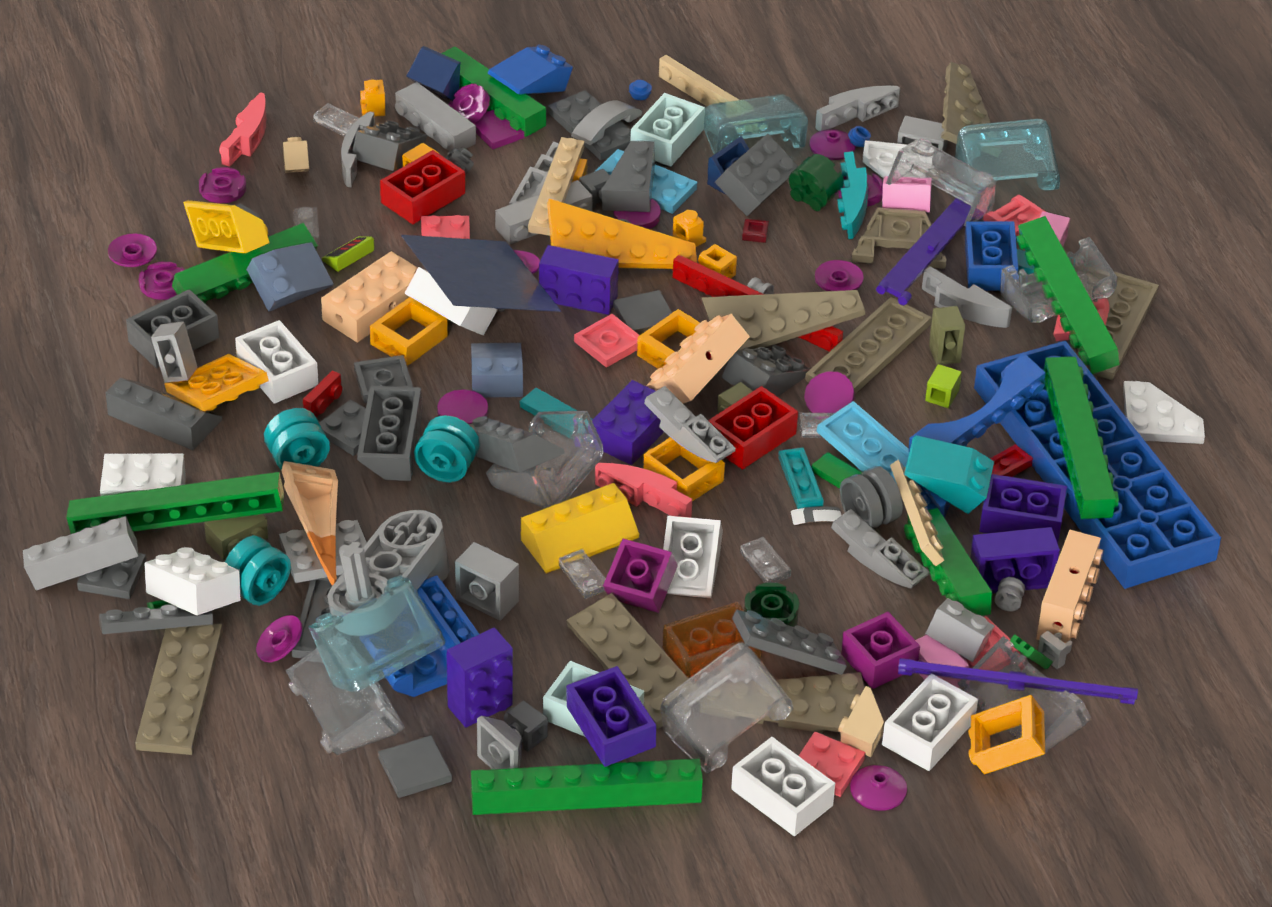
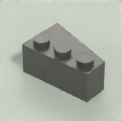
(631, 180)

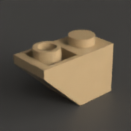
(295, 155)
(864, 724)

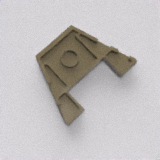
(894, 229)

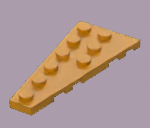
(613, 238)

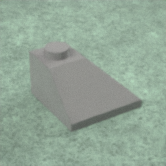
(498, 744)

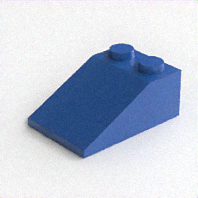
(533, 71)

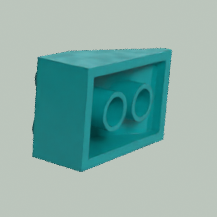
(950, 471)

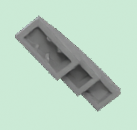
(535, 176)

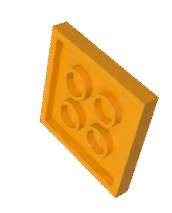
(218, 382)

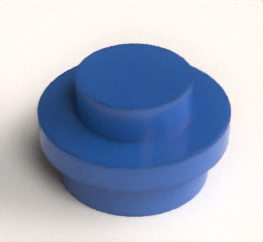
(640, 90)
(859, 135)

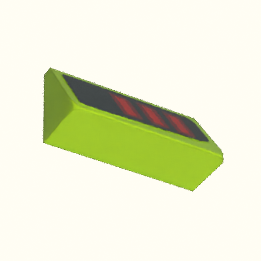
(349, 253)

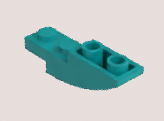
(853, 195)

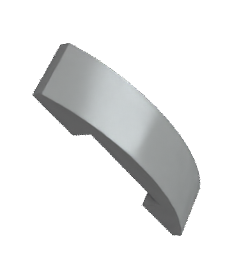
(594, 124)
(349, 160)

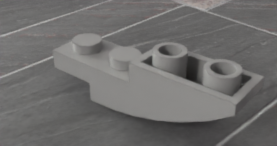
(858, 103)
(972, 303)
(689, 431)
(876, 553)

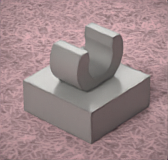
(1054, 648)

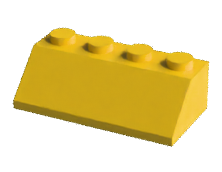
(225, 227)
(585, 522)

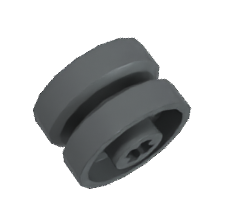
(872, 496)

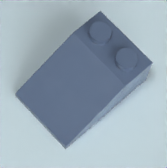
(288, 275)
(497, 369)

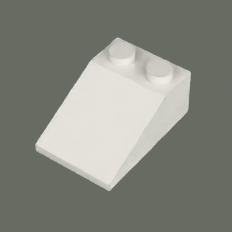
(697, 554)

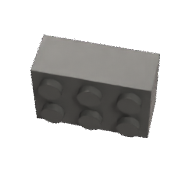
(756, 174)
(185, 307)

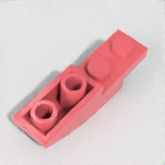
(248, 134)
(645, 486)

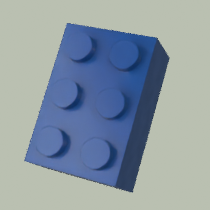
(988, 250)

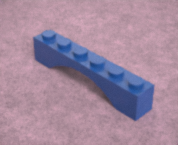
(1020, 381)

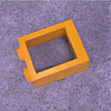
(391, 343)
(649, 343)
(696, 484)
(1000, 718)

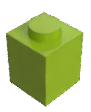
(943, 386)

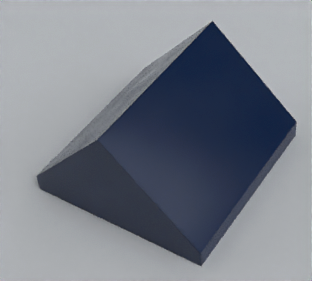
(436, 73)
(724, 159)

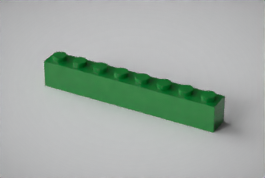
(1067, 295)
(1079, 438)
(181, 503)
(586, 786)

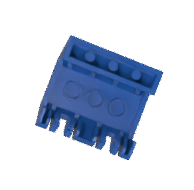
(456, 628)

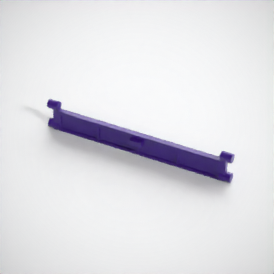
(924, 251)
(1018, 680)

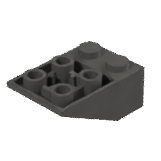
(386, 144)
(766, 368)

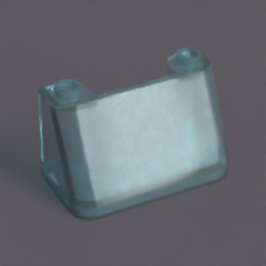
(755, 119)
(1011, 151)
(376, 637)

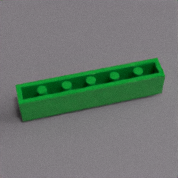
(519, 109)
(228, 272)
(957, 574)

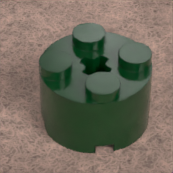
(815, 182)
(773, 601)

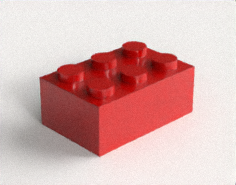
(422, 187)
(756, 425)

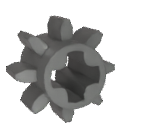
(461, 158)

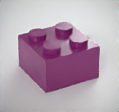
(640, 575)
(877, 648)

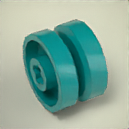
(296, 438)
(446, 448)
(261, 569)

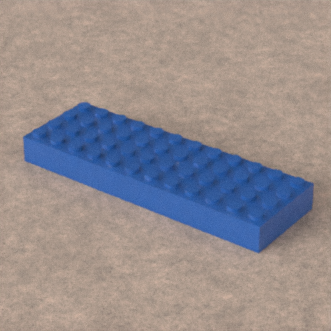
(1155, 523)

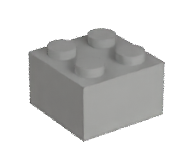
(487, 581)

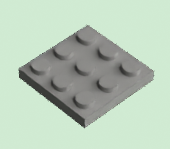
(303, 558)

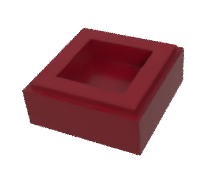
(755, 230)

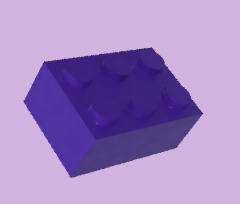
(579, 279)
(628, 424)
(1022, 505)
(1018, 554)
(480, 677)
(611, 716)

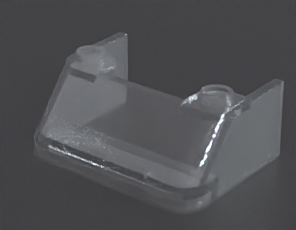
(947, 174)

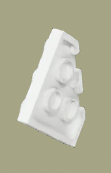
(881, 156)
(1160, 416)

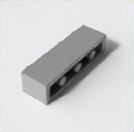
(435, 117)
(514, 219)
(80, 553)

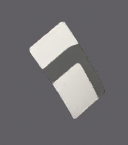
(815, 514)

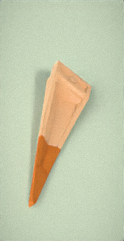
(315, 501)

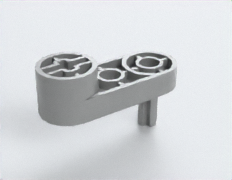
(403, 546)

